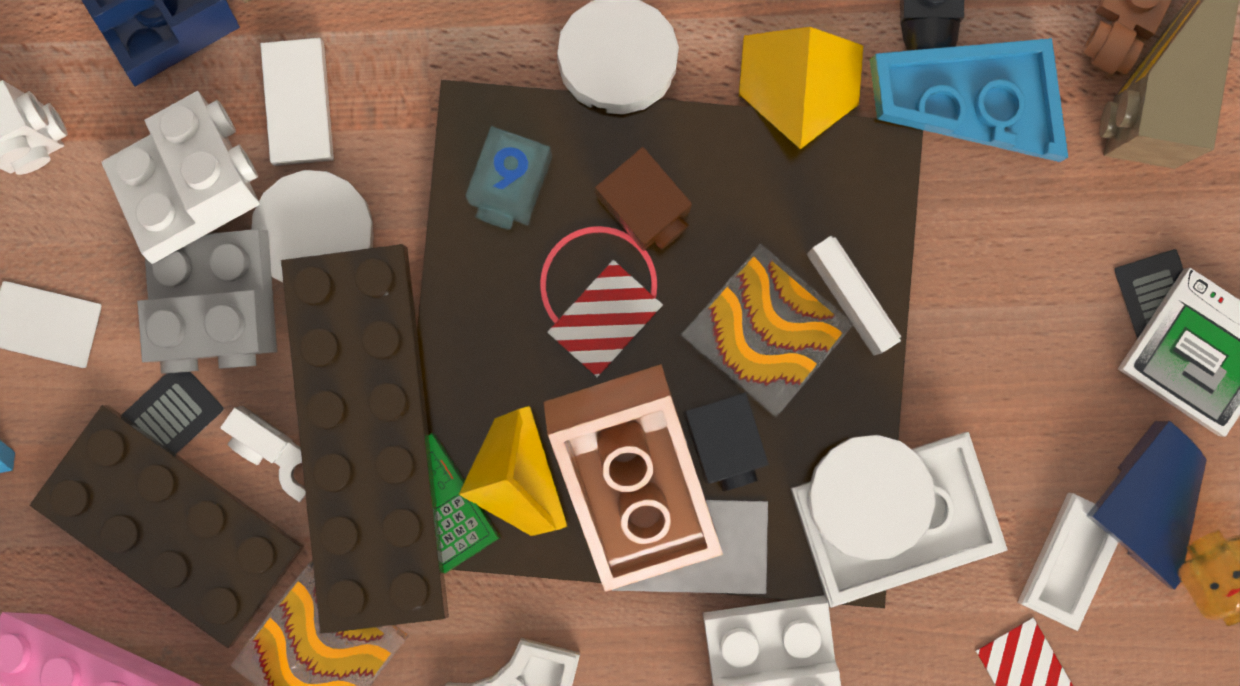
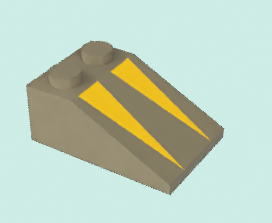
(1175, 94)

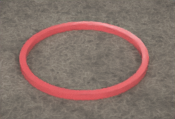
(597, 229)

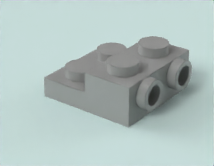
(209, 303)

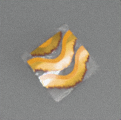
(767, 330)
(294, 653)

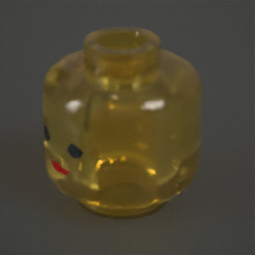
(1214, 576)

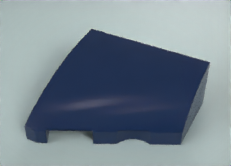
(159, 33)
(1155, 500)

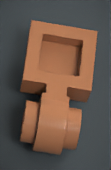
(1115, 45)

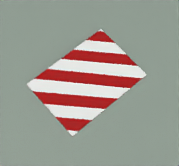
(605, 318)
(1023, 659)

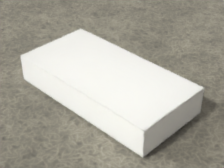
(297, 101)
(854, 295)
(1069, 565)

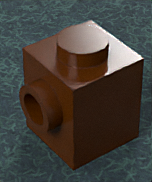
(645, 201)

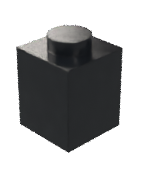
(727, 442)

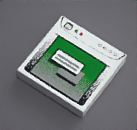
(1192, 352)

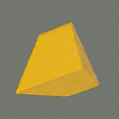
(801, 79)
(514, 476)

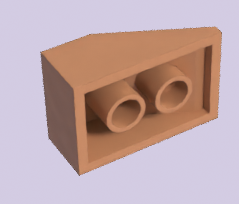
(631, 478)

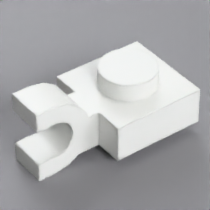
(258, 440)

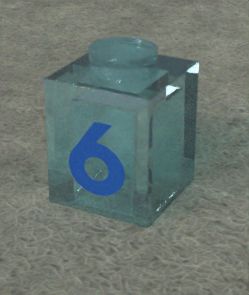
(508, 178)

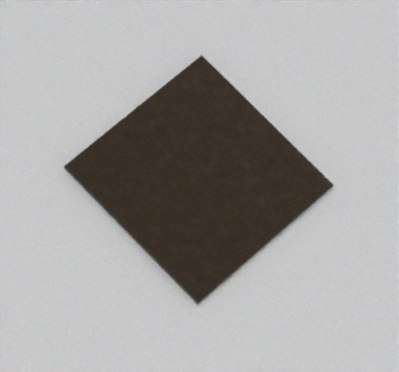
(748, 186)

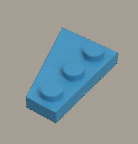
(976, 93)

